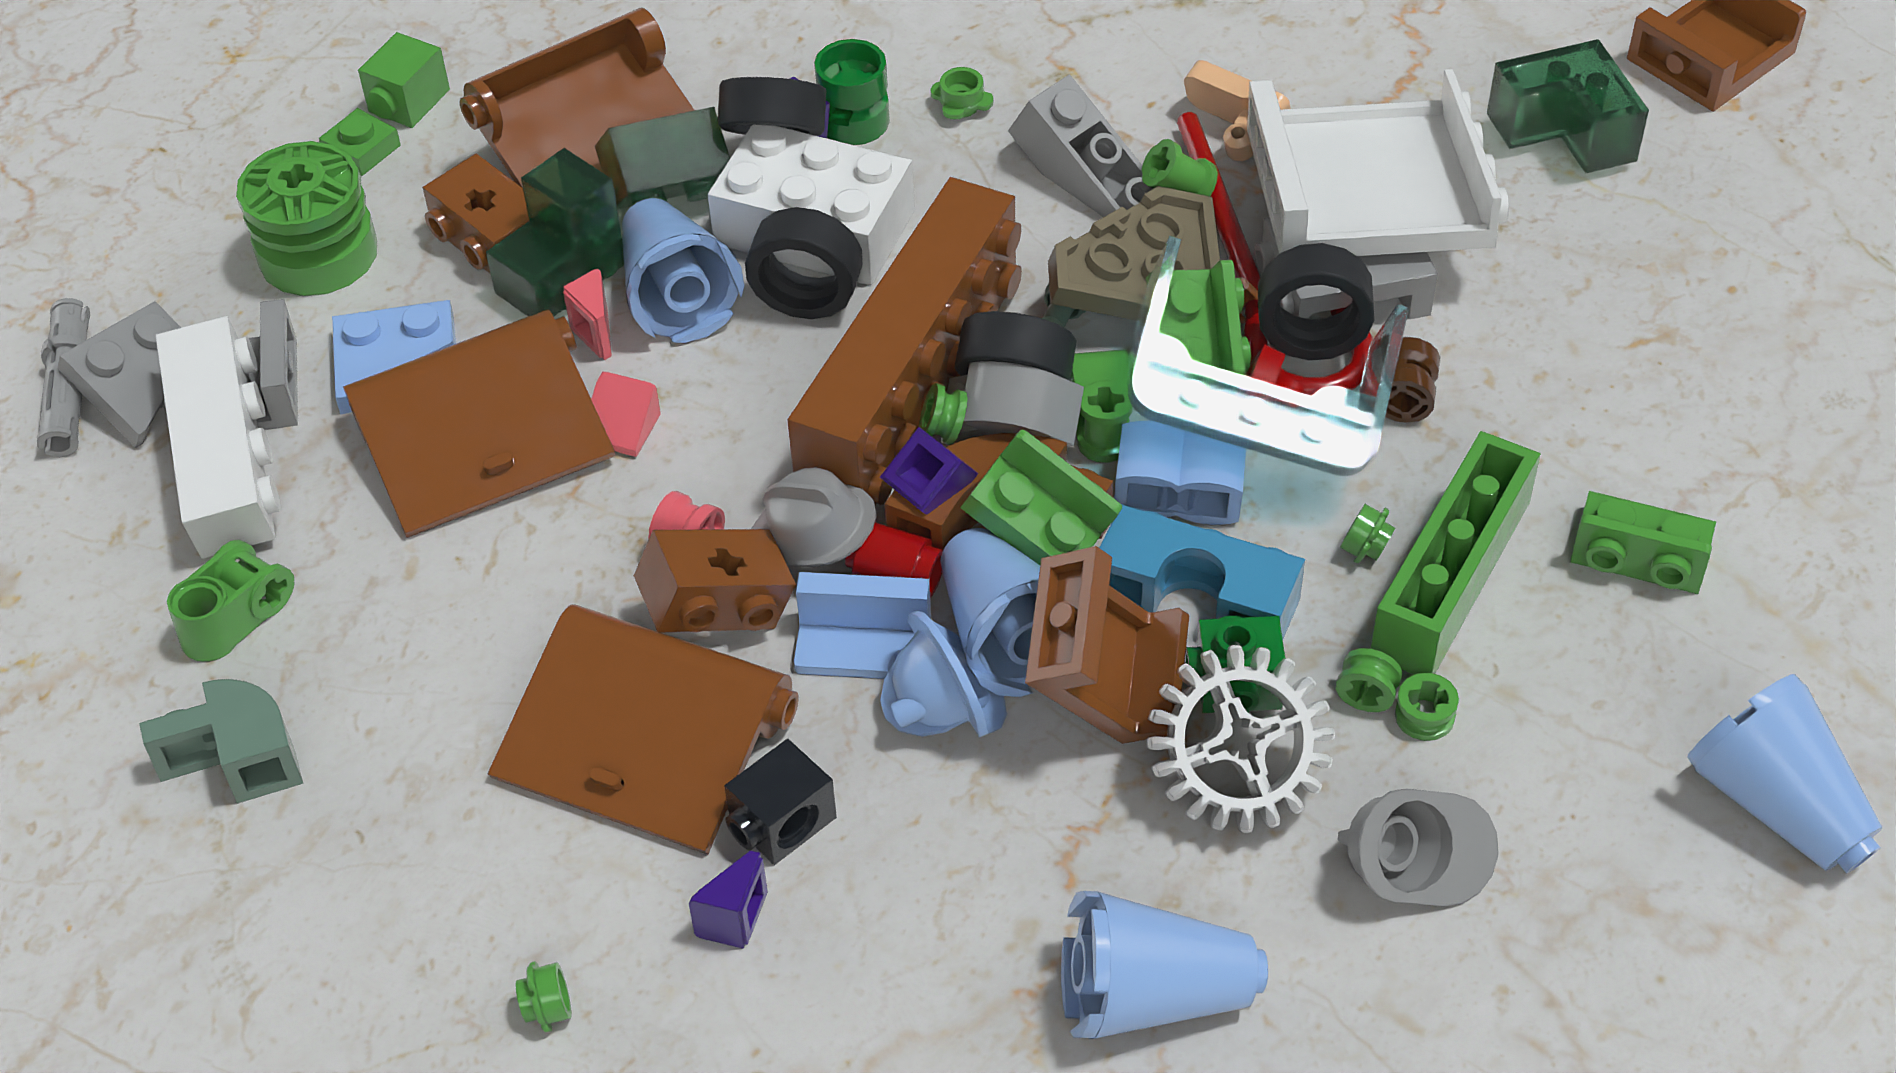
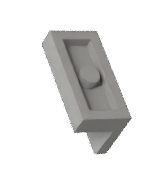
(277, 366)

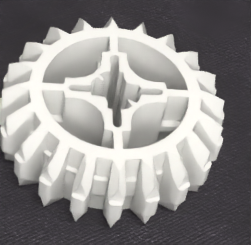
(1254, 769)

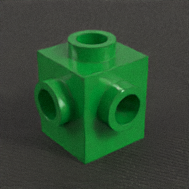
(1250, 635)

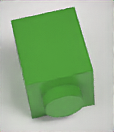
(404, 79)

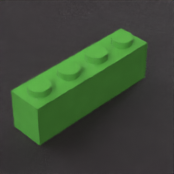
(1455, 554)

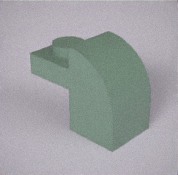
(234, 728)

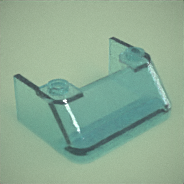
(1325, 431)

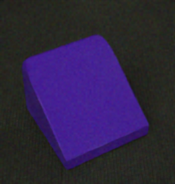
(927, 472)
(731, 902)

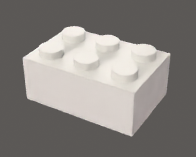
(795, 169)

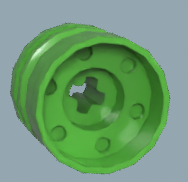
(307, 218)

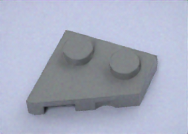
(122, 371)

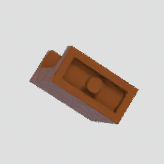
(1716, 45)
(1101, 649)

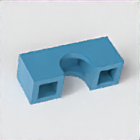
(1166, 555)

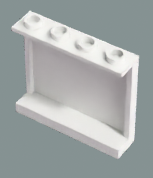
(1377, 174)

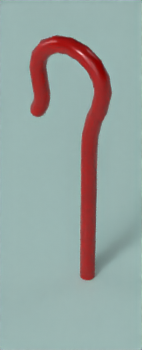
(1245, 267)

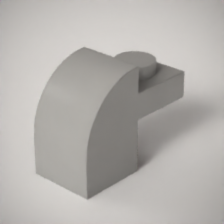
(1017, 398)

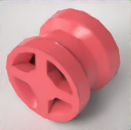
(679, 513)

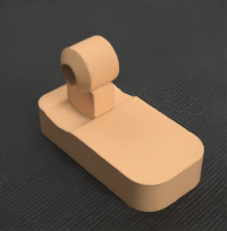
(1226, 97)

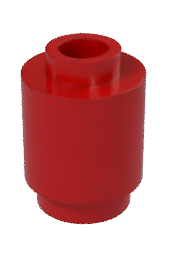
(897, 554)

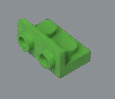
(1204, 316)
(1040, 501)
(1643, 542)

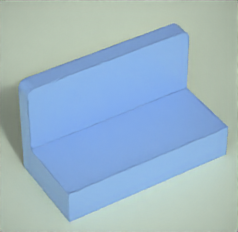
(855, 622)

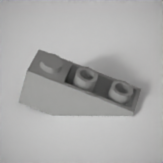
(1079, 148)

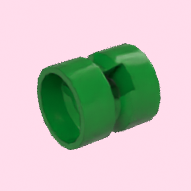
(856, 90)

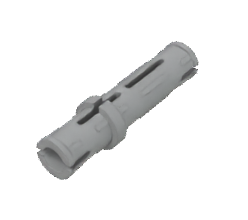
(60, 397)

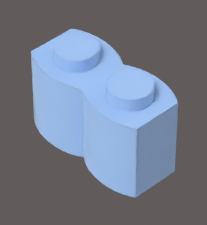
(1179, 473)

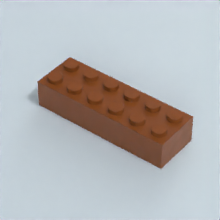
(907, 337)

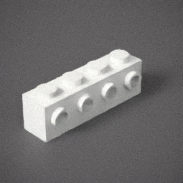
(216, 435)

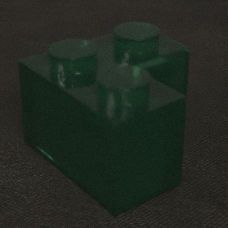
(1573, 97)
(567, 235)

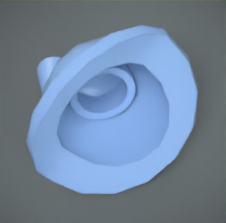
(934, 688)

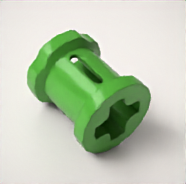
(1172, 169)

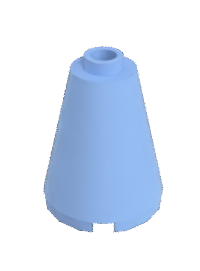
(676, 273)
(993, 607)
(1791, 775)
(1152, 967)

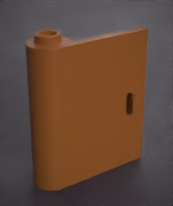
(574, 93)
(479, 421)
(642, 712)

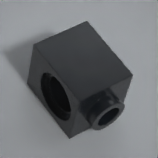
(779, 802)

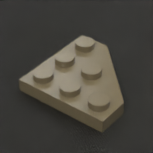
(1110, 262)

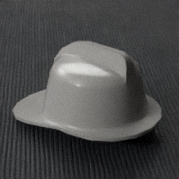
(816, 517)
(1422, 847)

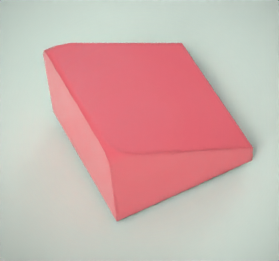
(589, 312)
(626, 410)

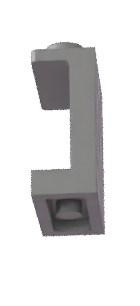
(1400, 276)

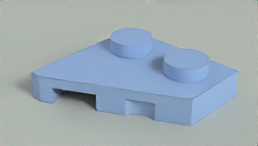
(387, 338)

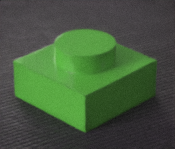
(363, 138)

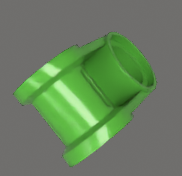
(1103, 403)
(224, 600)

